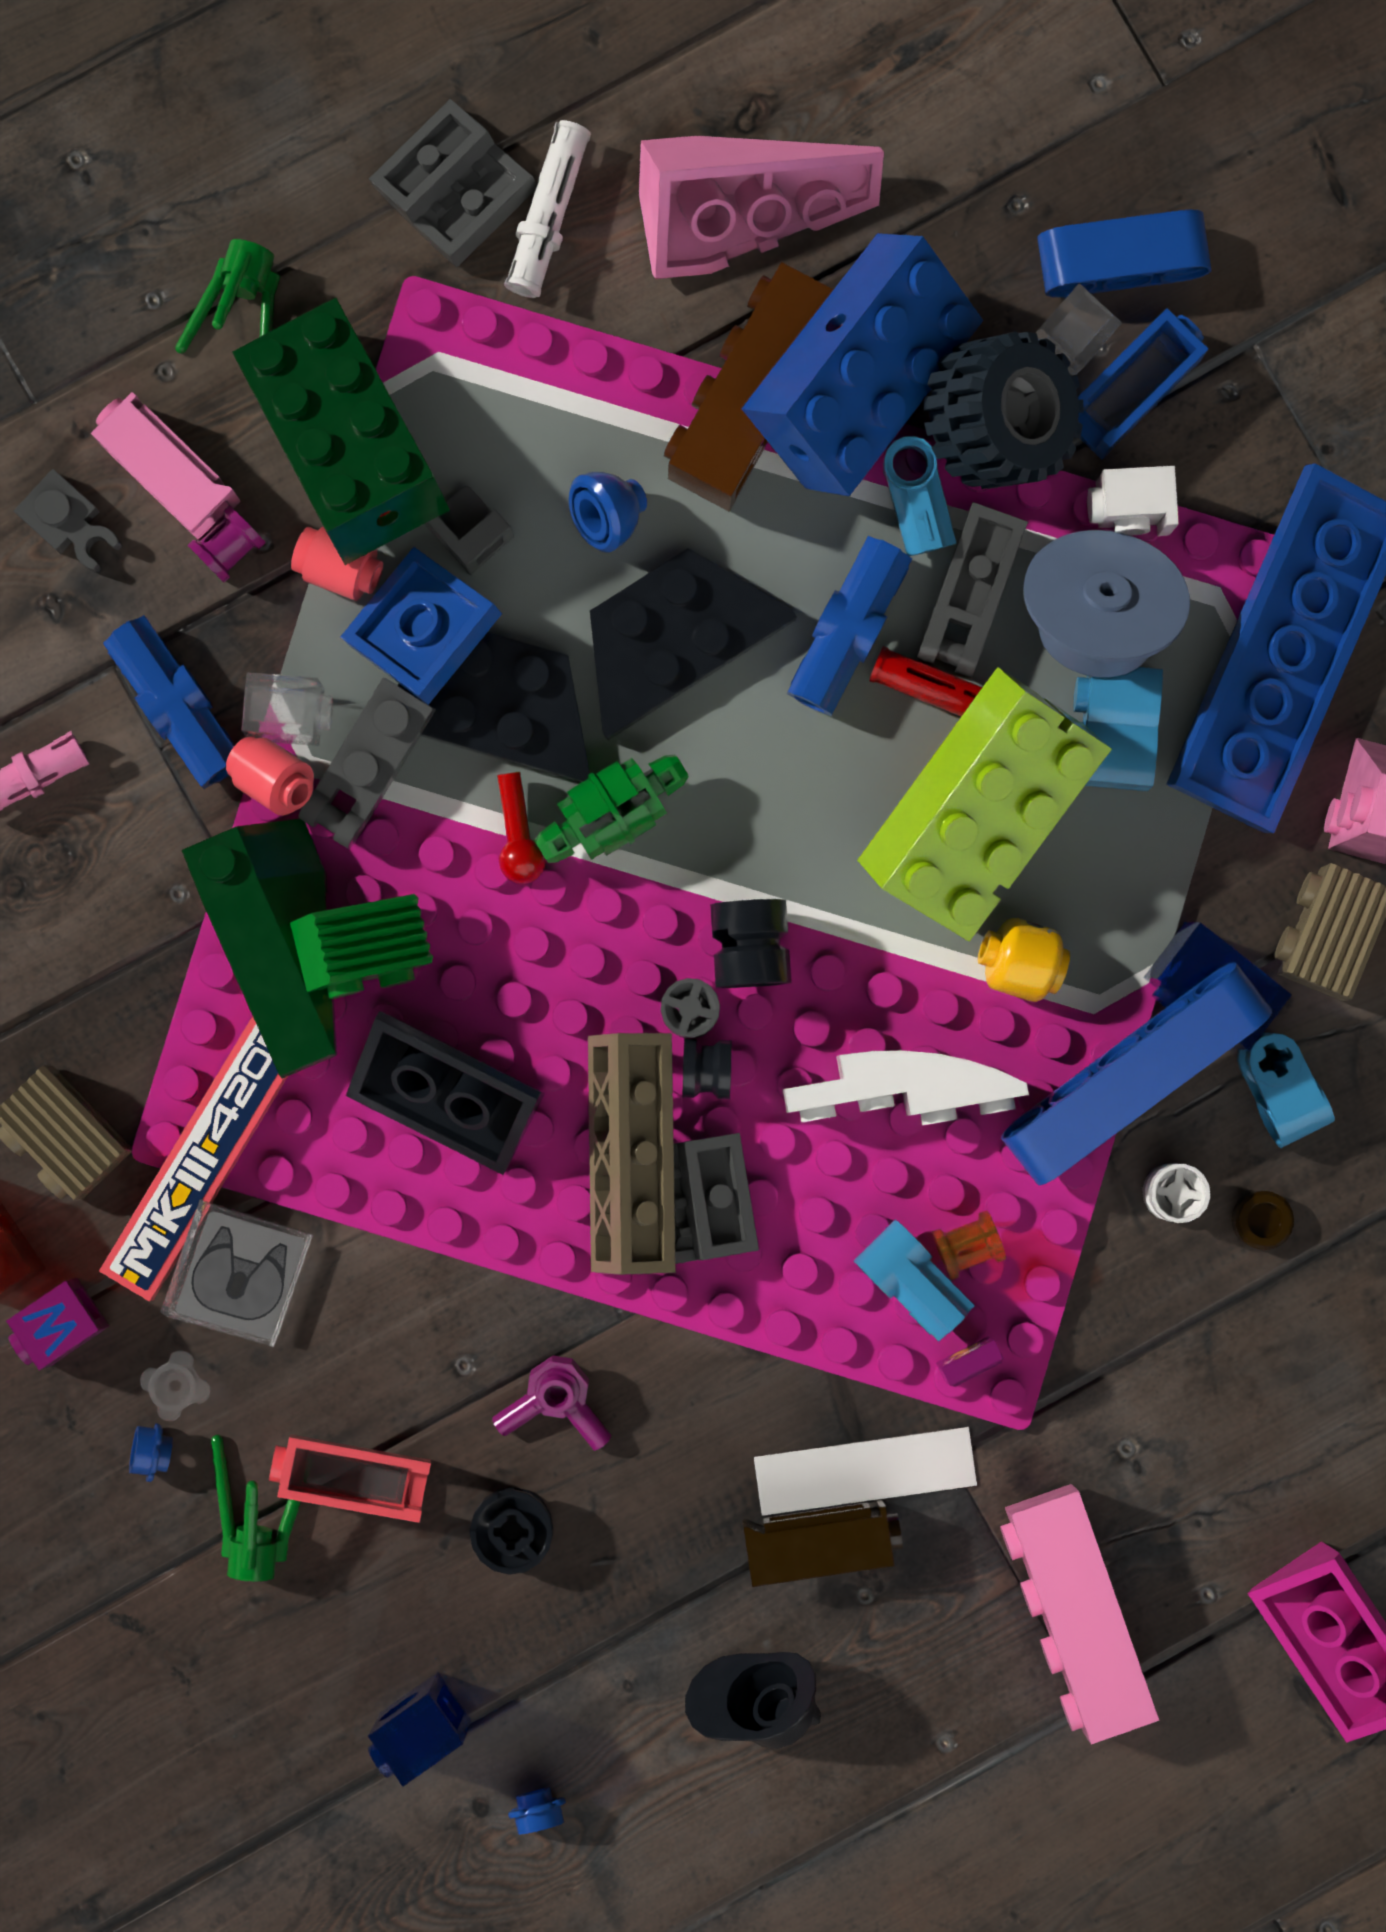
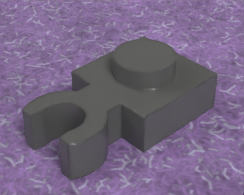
(63, 517)

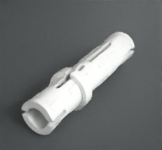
(540, 232)

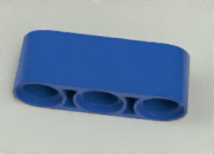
(1124, 253)

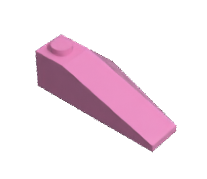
(733, 195)

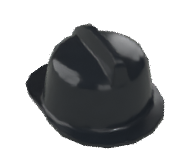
(754, 1699)

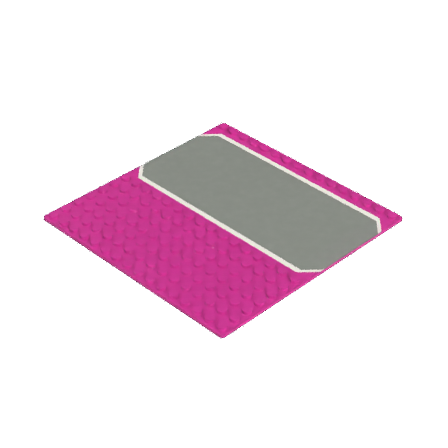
(768, 812)

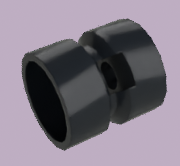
(750, 943)

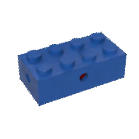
(862, 363)

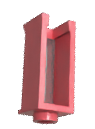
(350, 1477)

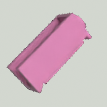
(164, 465)

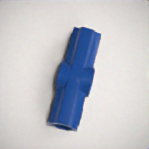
(849, 625)
(171, 700)

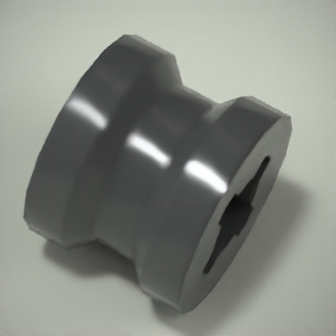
(693, 1000)

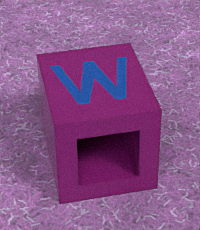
(55, 1325)

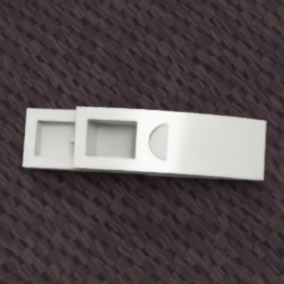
(929, 1085)

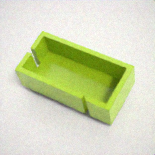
(983, 804)

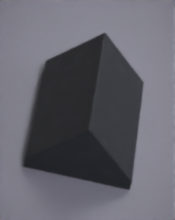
(443, 1093)

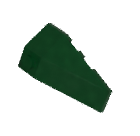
(252, 889)

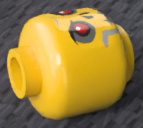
(1024, 959)

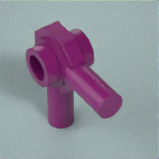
(559, 1391)

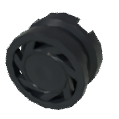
(511, 1530)

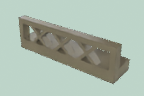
(631, 1153)

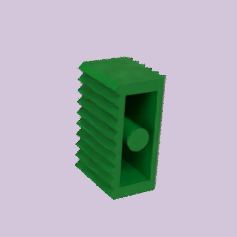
(361, 944)

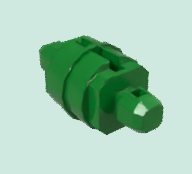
(611, 808)

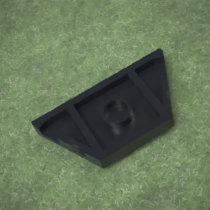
(674, 634)
(514, 707)

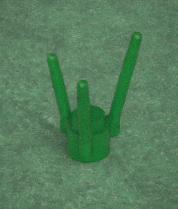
(241, 275)
(249, 1547)

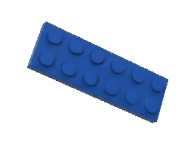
(1286, 651)

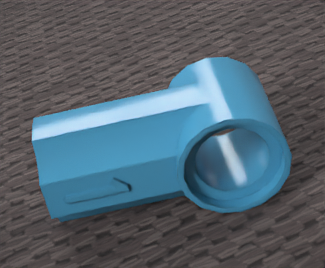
(919, 503)
(904, 1270)

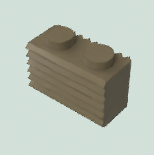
(1333, 931)
(61, 1134)

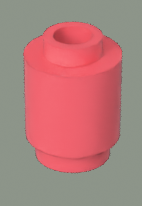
(323, 567)
(270, 775)

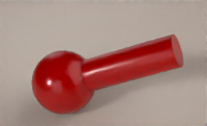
(520, 857)

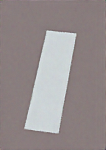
(865, 1471)

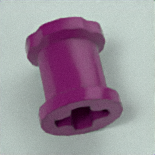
(226, 544)

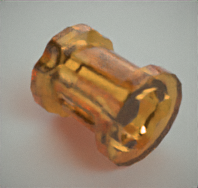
(969, 1245)

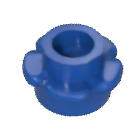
(150, 1451)
(537, 1811)

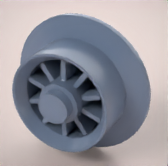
(1105, 601)

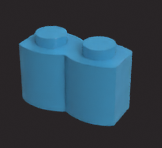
(1125, 717)

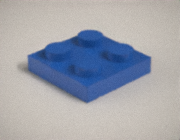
(421, 625)

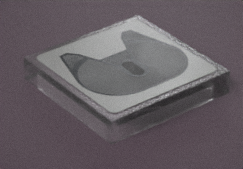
(236, 1273)

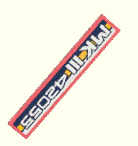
(196, 1166)

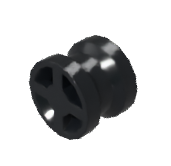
(707, 1068)

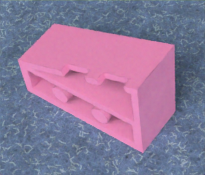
(1359, 816)

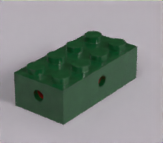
(341, 431)

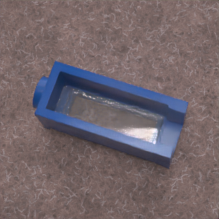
(1139, 380)

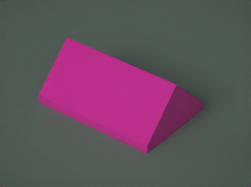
(1330, 1637)

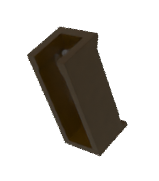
(821, 1543)

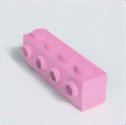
(1080, 1613)

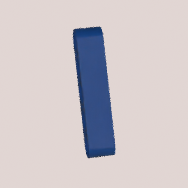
(1137, 1073)

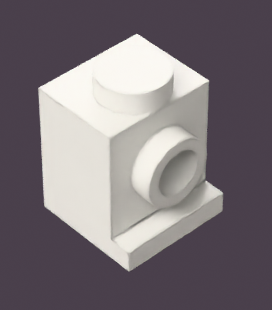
(1135, 500)

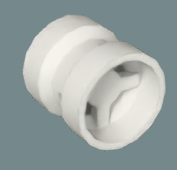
(1186, 1195)

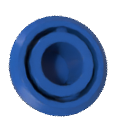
(606, 508)

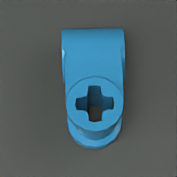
(1286, 1098)

